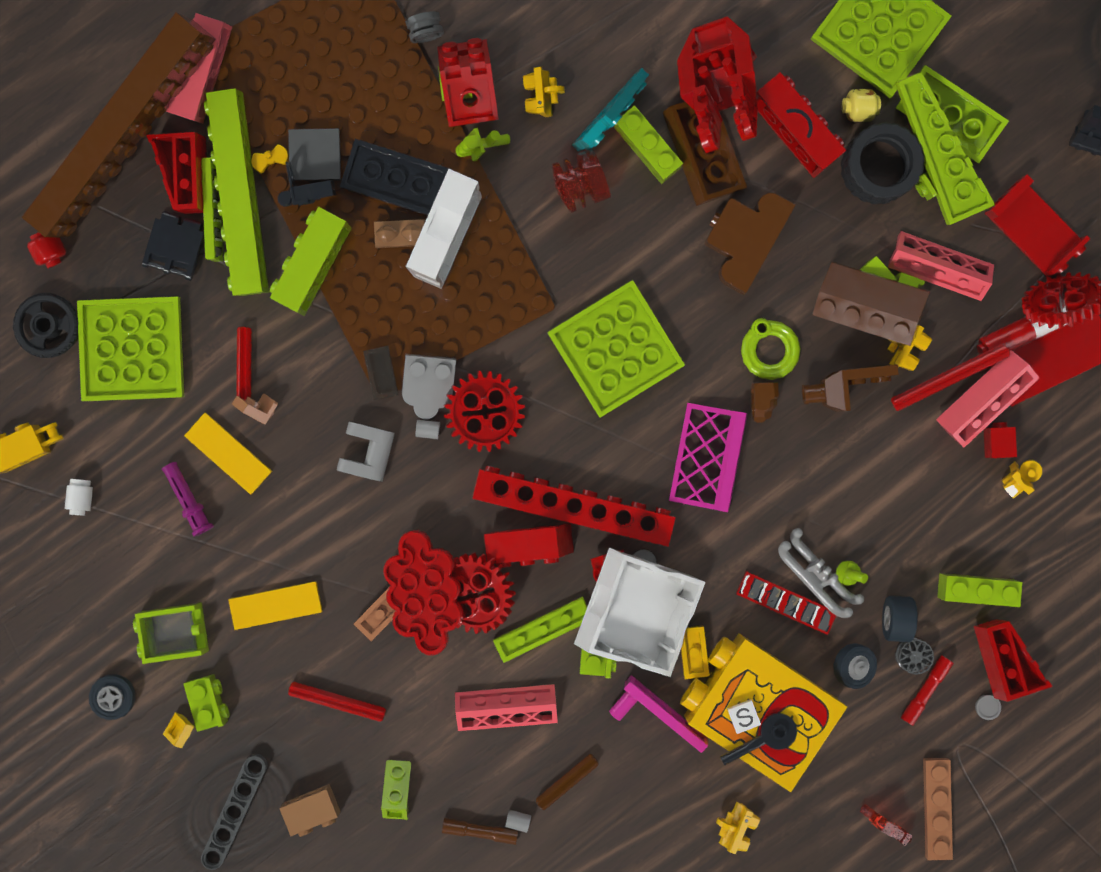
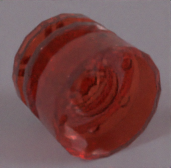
(581, 180)

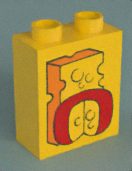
(752, 673)

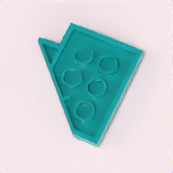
(611, 113)

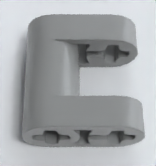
(376, 455)

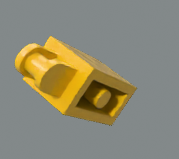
(26, 445)

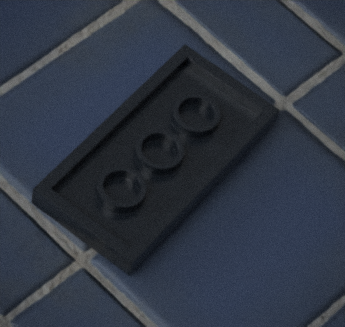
(392, 177)

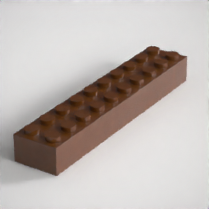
(119, 127)

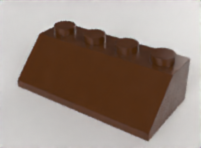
(871, 303)

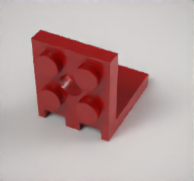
(467, 70)

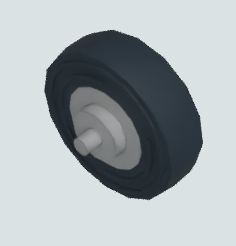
(855, 666)

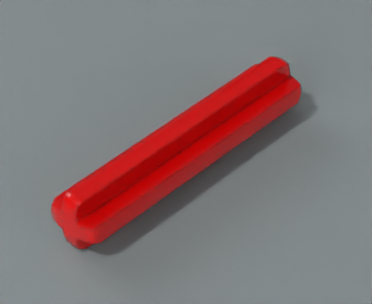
(244, 350)

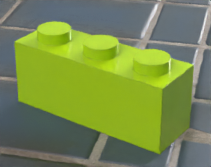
(648, 145)
(979, 590)

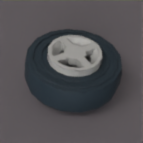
(103, 700)

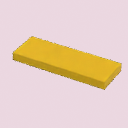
(228, 453)
(275, 605)

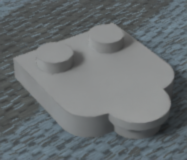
(427, 383)

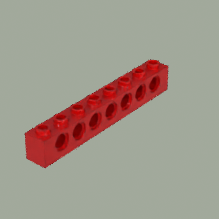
(658, 534)

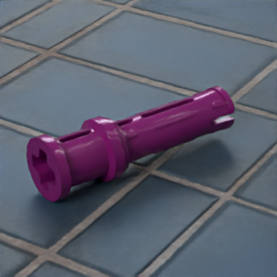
(191, 509)

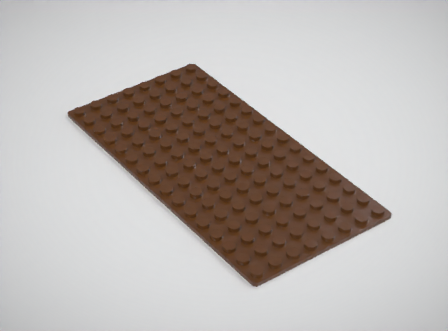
(362, 74)

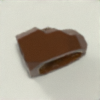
(763, 400)

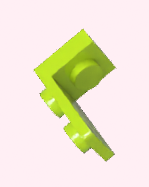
(396, 790)

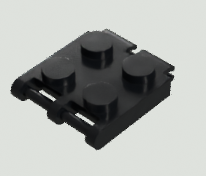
(174, 245)

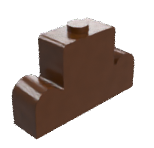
(747, 237)

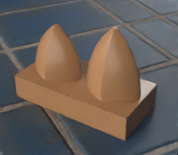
(397, 233)

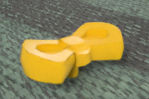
(277, 155)

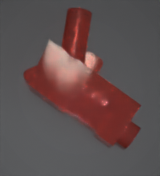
(886, 825)

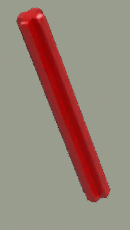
(950, 377)

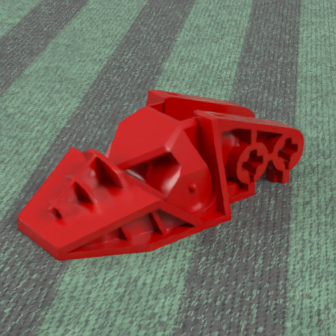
(716, 75)

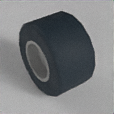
(899, 618)

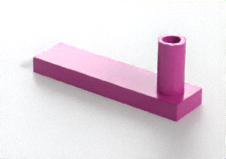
(638, 692)

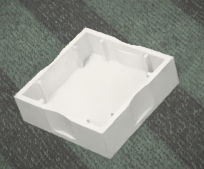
(444, 229)
(639, 612)

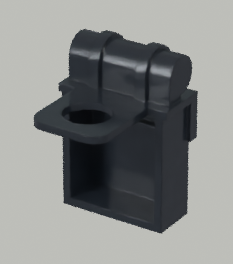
(1088, 133)
(305, 193)

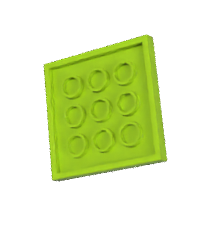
(881, 37)
(130, 349)
(616, 349)

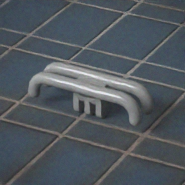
(817, 576)

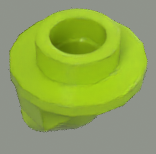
(850, 573)

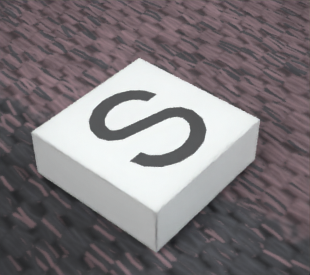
(744, 716)

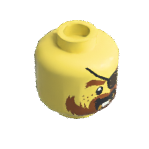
(861, 105)

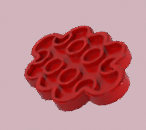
(423, 592)

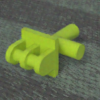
(474, 145)

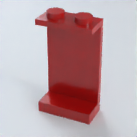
(1036, 228)

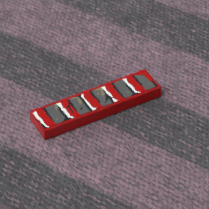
(786, 602)

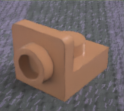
(258, 410)

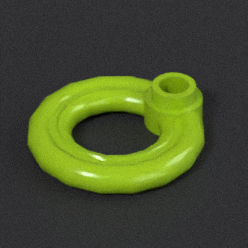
(751, 340)

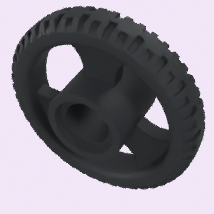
(33, 306)

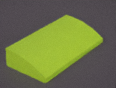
(968, 118)

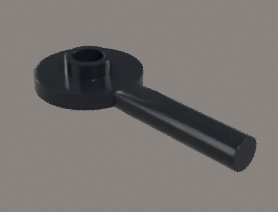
(776, 731)

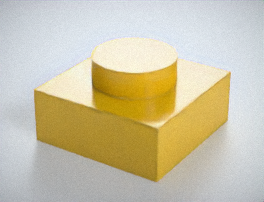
(178, 730)

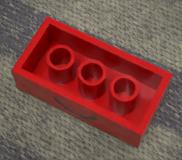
(798, 124)

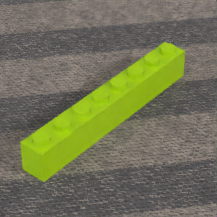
(237, 192)

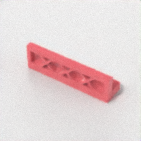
(941, 269)
(506, 704)

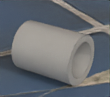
(427, 429)
(518, 821)

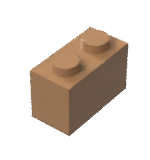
(310, 811)

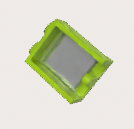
(171, 633)

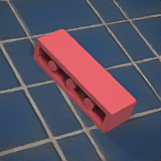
(191, 99)
(987, 398)

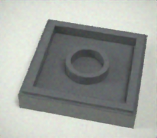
(315, 154)

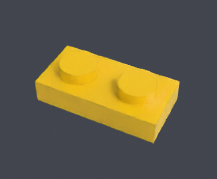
(694, 653)

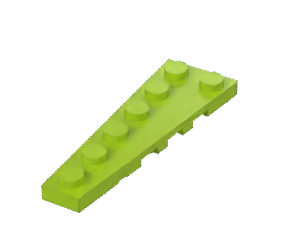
(948, 167)

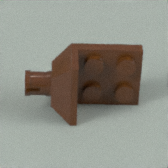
(834, 388)

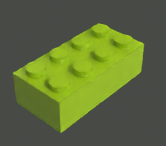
(310, 261)

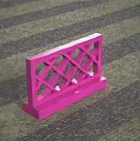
(730, 459)

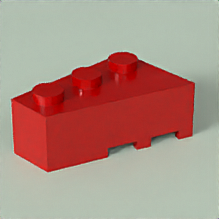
(180, 164)
(529, 545)
(1007, 662)

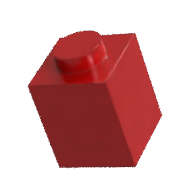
(1000, 441)

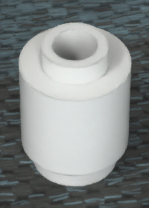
(78, 497)

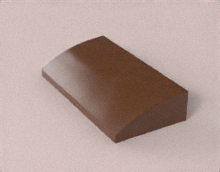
(708, 174)

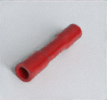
(935, 677)

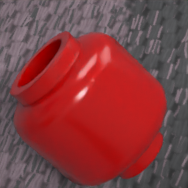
(46, 250)

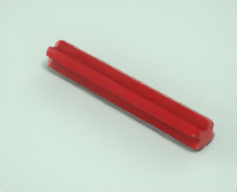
(336, 701)

